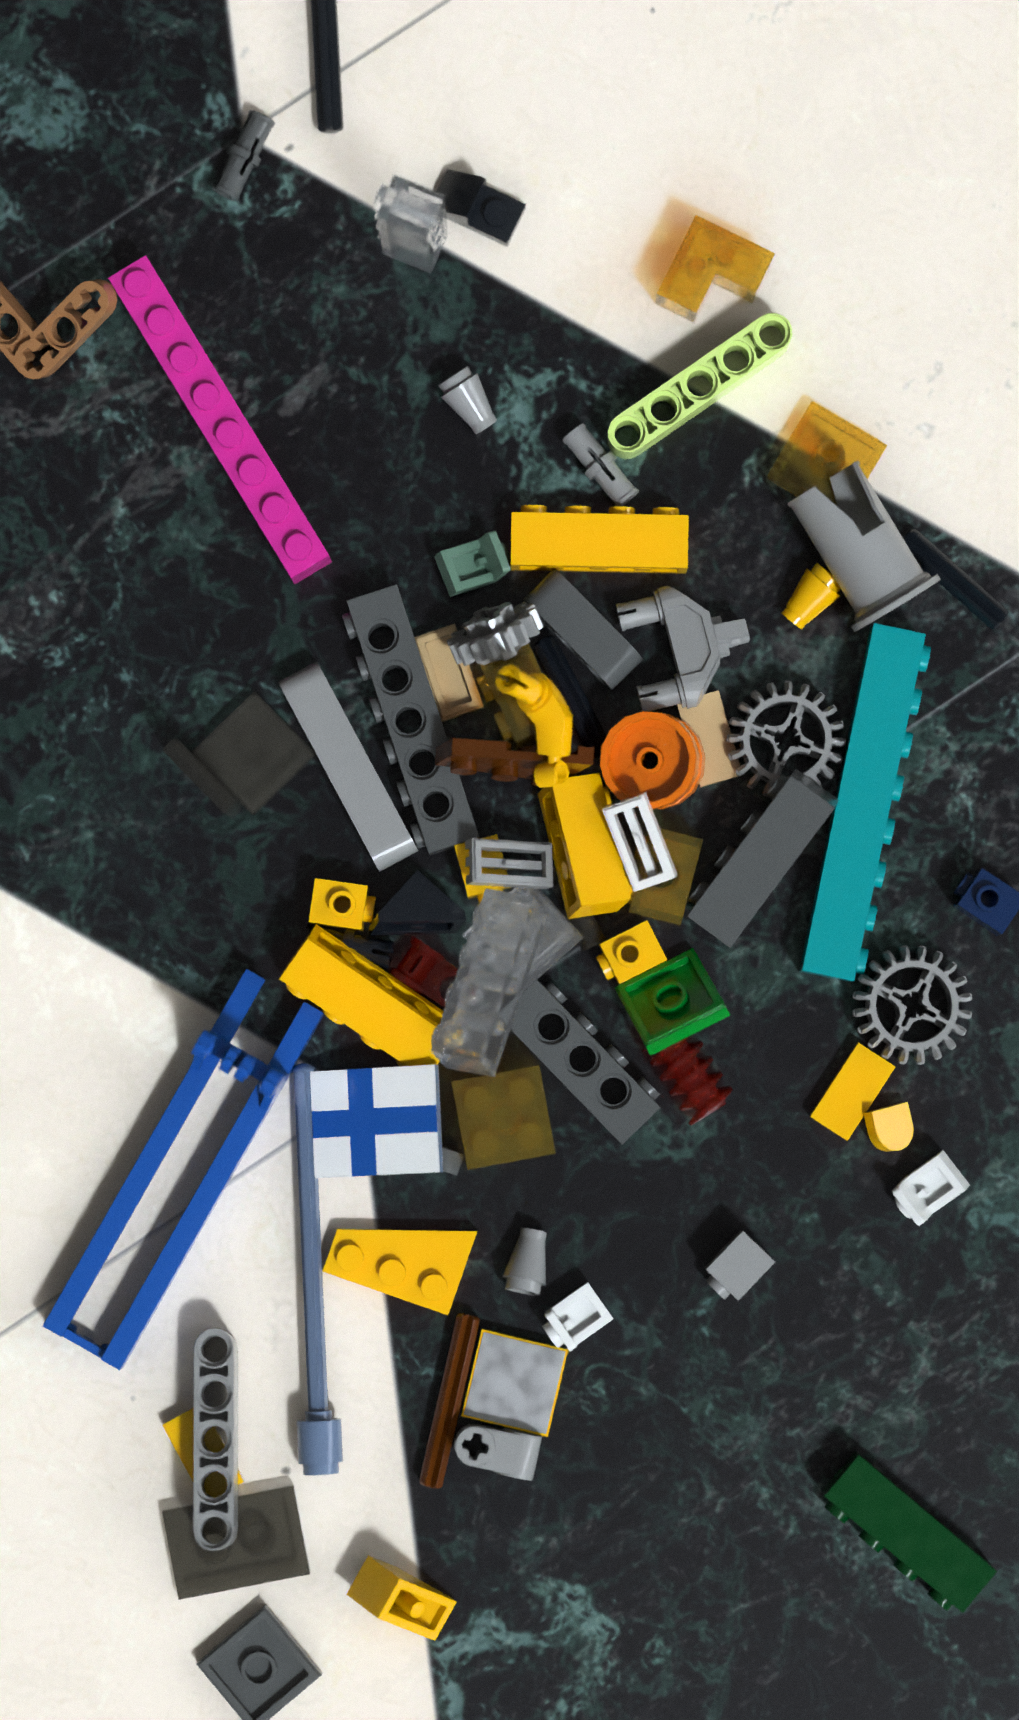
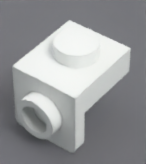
(929, 1188)
(576, 1317)

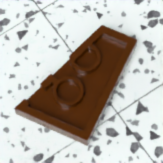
(497, 758)

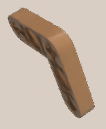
(37, 337)

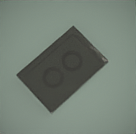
(266, 1548)

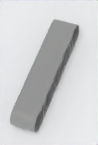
(348, 766)
(226, 1460)

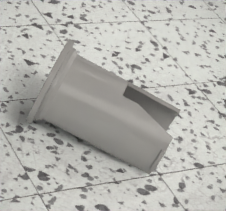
(861, 546)

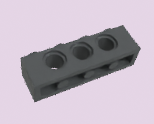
(619, 1119)

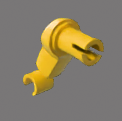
(552, 719)

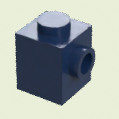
(987, 900)

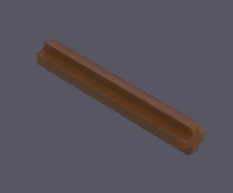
(449, 1400)

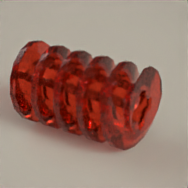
(692, 1078)

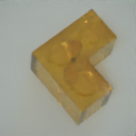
(708, 258)
(510, 720)

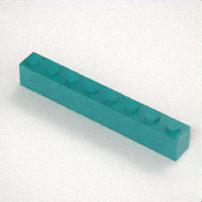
(865, 794)

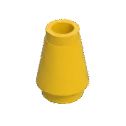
(812, 596)

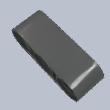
(583, 629)

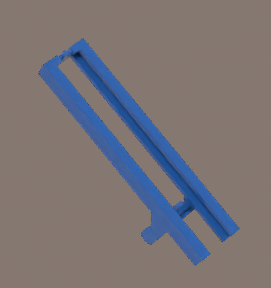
(207, 1053)

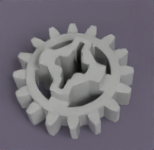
(495, 633)

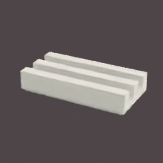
(626, 806)

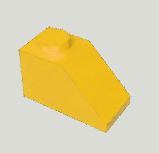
(400, 1598)

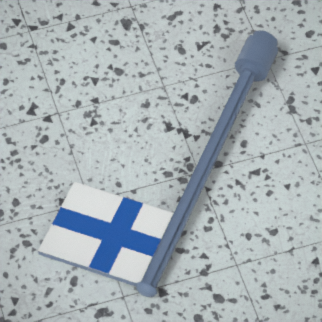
(348, 1128)

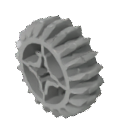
(766, 734)
(946, 1022)

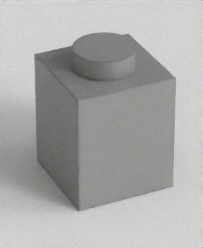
(737, 1266)

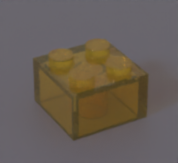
(503, 1117)

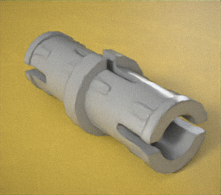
(582, 441)

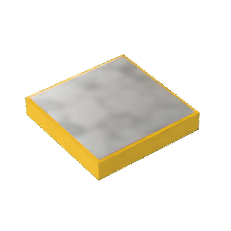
(514, 1382)

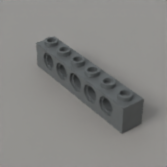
(387, 610)

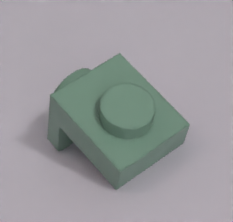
(473, 564)

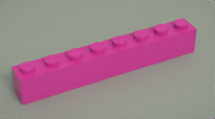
(220, 420)

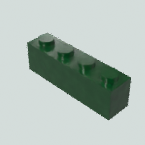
(908, 1532)

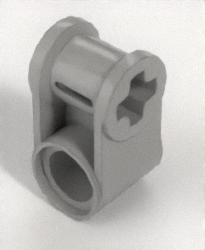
(506, 1453)

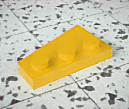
(403, 1263)

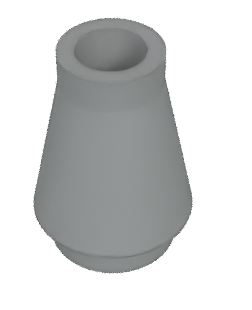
(468, 399)
(527, 1264)

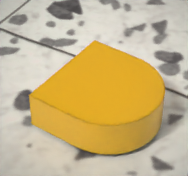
(890, 1127)

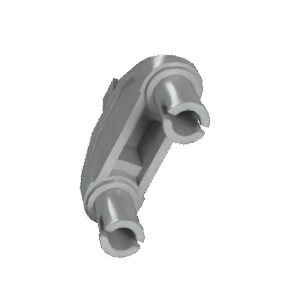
(695, 643)

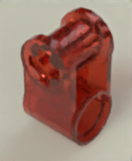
(429, 973)

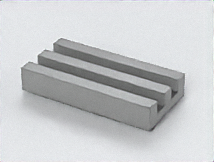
(476, 863)

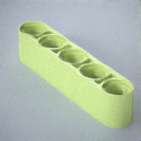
(710, 367)

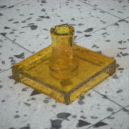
(821, 449)

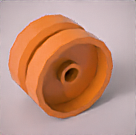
(678, 753)

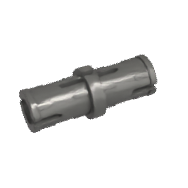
(243, 156)

